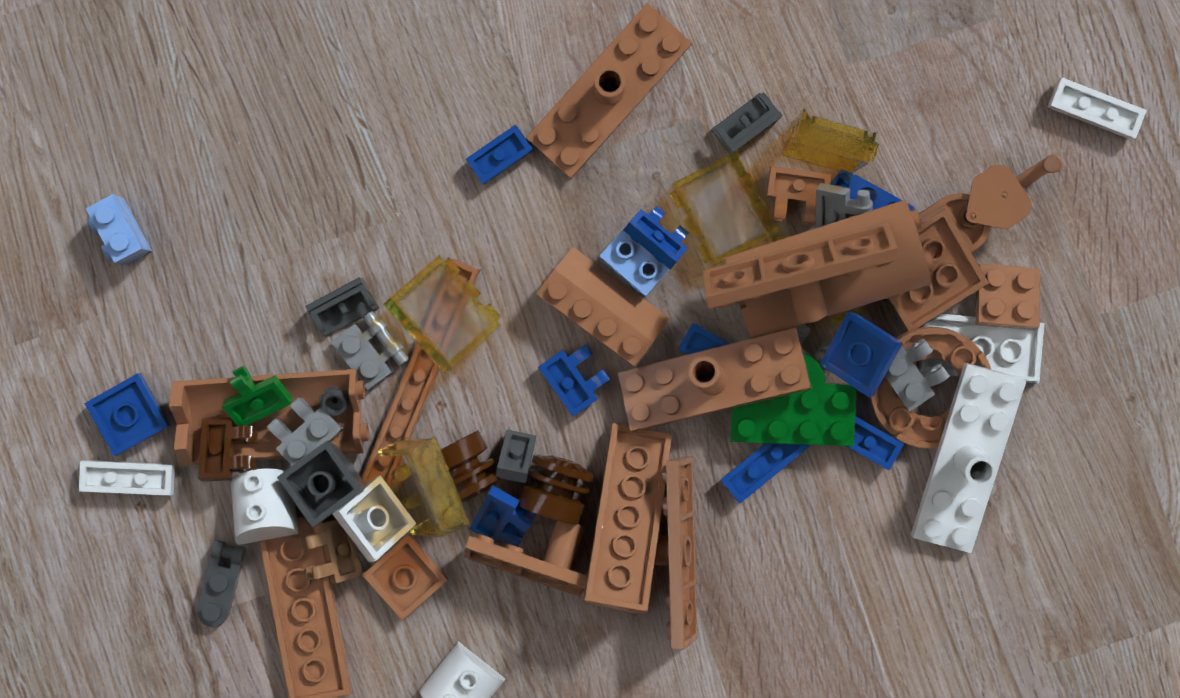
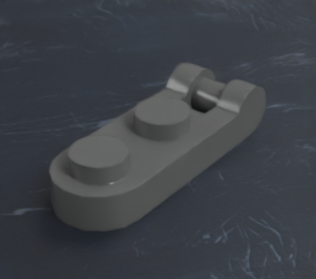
(220, 584)

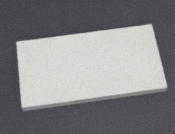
(1006, 349)

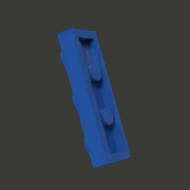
(760, 467)

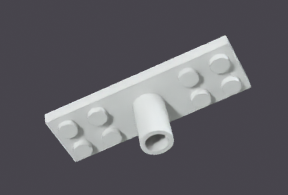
(975, 435)

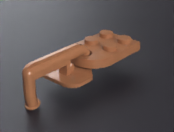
(994, 200)

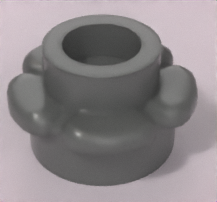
(334, 408)

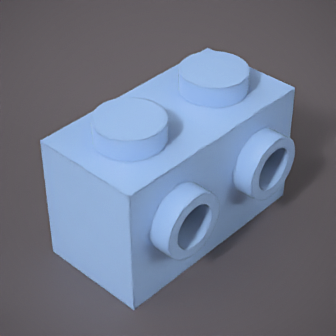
(118, 230)
(633, 263)

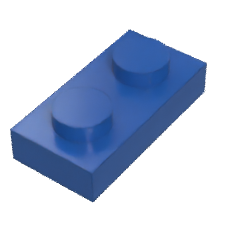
(499, 154)

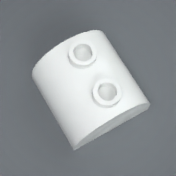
(261, 507)
(374, 519)
(462, 676)

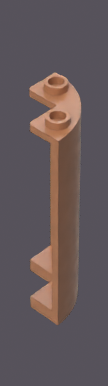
(842, 292)
(204, 400)

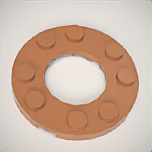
(890, 410)

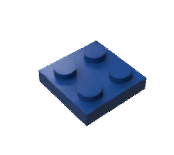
(860, 353)
(127, 414)

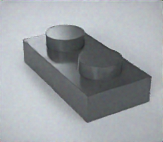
(516, 456)

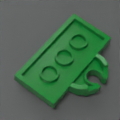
(808, 417)

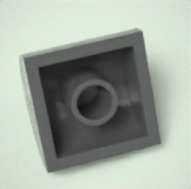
(322, 482)

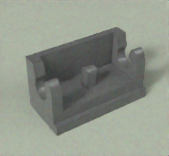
(746, 123)
(342, 306)

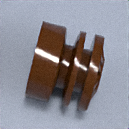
(466, 468)
(556, 489)

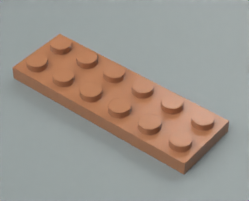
(628, 520)
(305, 618)

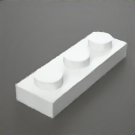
(1097, 108)
(126, 477)

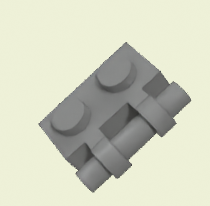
(834, 204)
(361, 355)

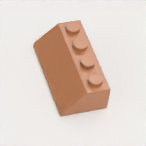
(603, 306)

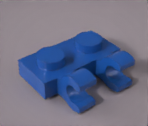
(656, 239)
(569, 383)
(496, 512)

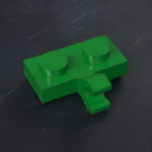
(254, 400)

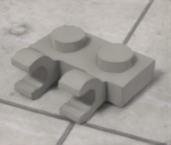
(908, 381)
(310, 435)

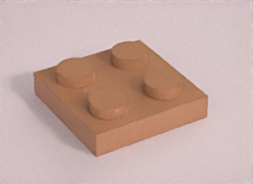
(1009, 298)
(405, 577)

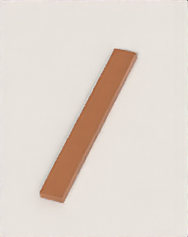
(408, 401)

